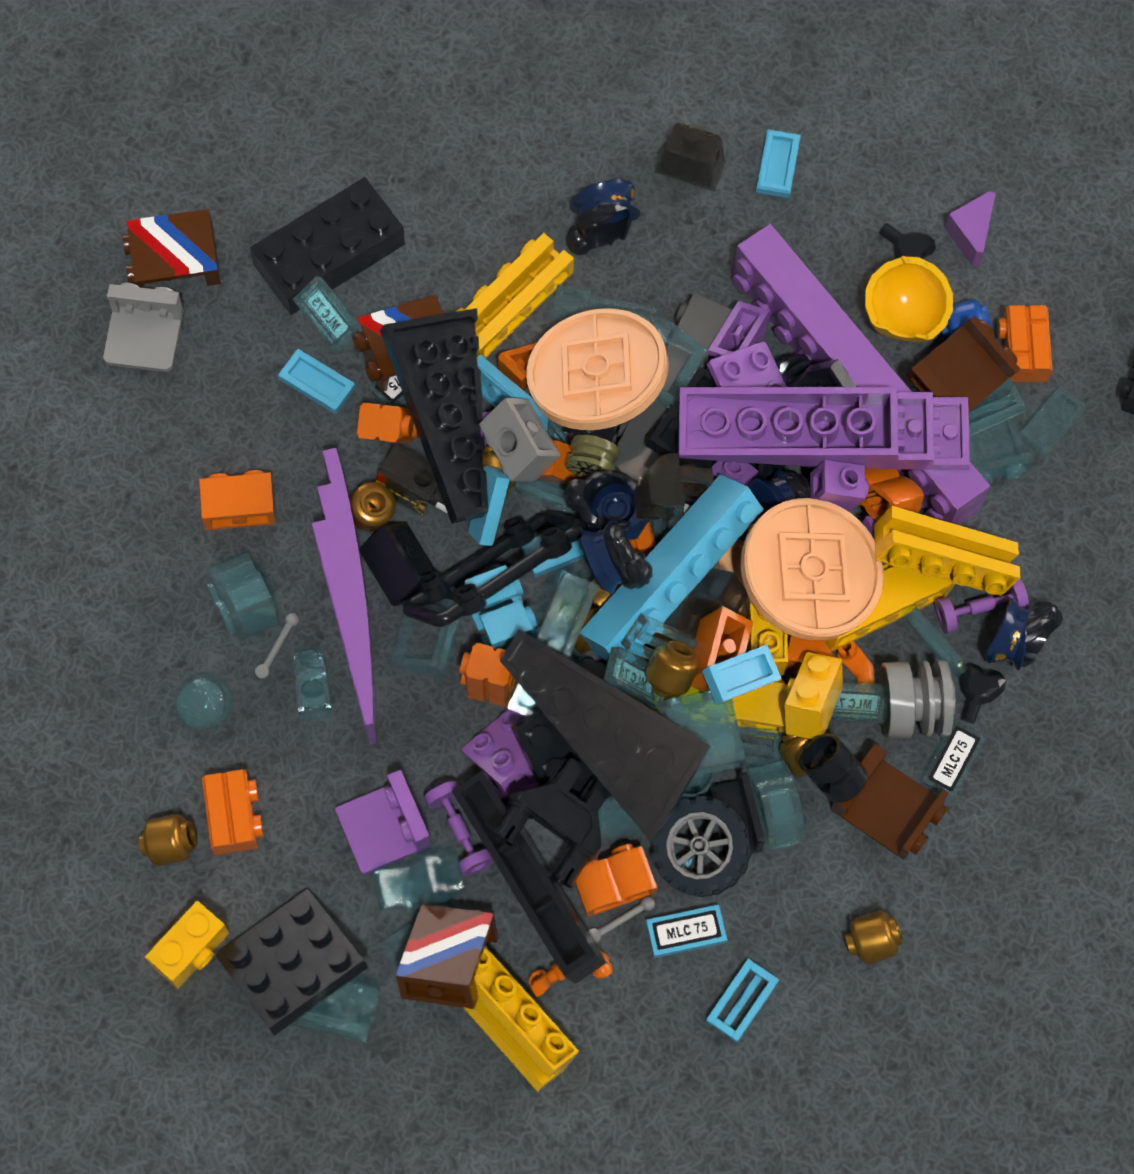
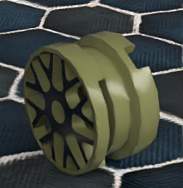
(591, 455)

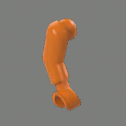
(857, 663)
(541, 980)

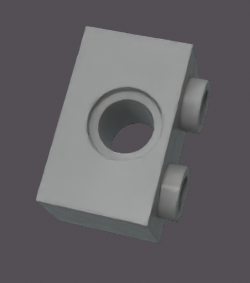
(519, 440)

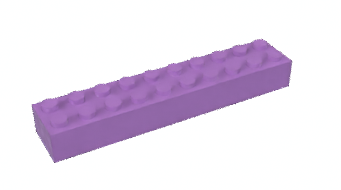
(823, 332)

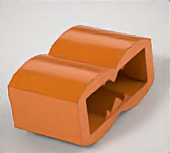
(889, 490)
(615, 880)

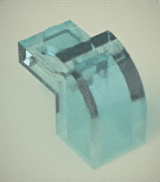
(778, 805)
(426, 882)

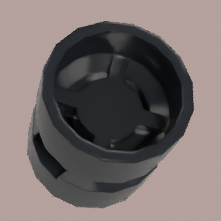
(833, 768)

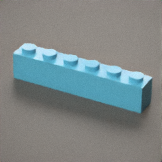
(677, 563)

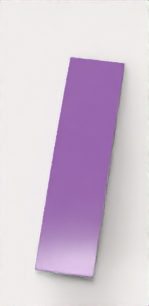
(829, 423)
(345, 582)

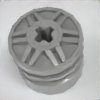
(922, 699)

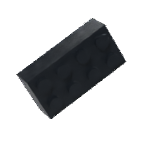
(328, 242)

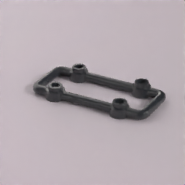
(472, 599)

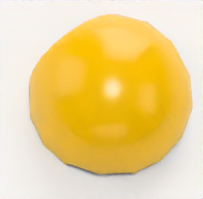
(909, 300)

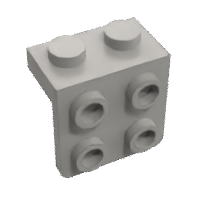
(143, 327)

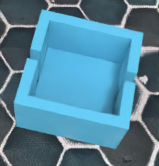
(503, 612)

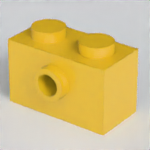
(813, 695)
(187, 945)

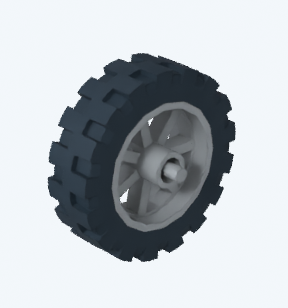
(738, 851)

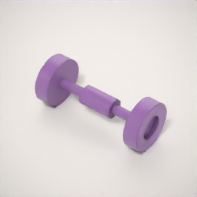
(947, 614)
(441, 796)

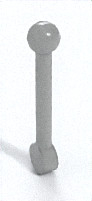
(262, 671)
(647, 904)

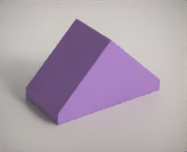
(970, 226)
(742, 329)

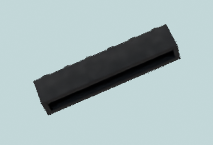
(530, 881)

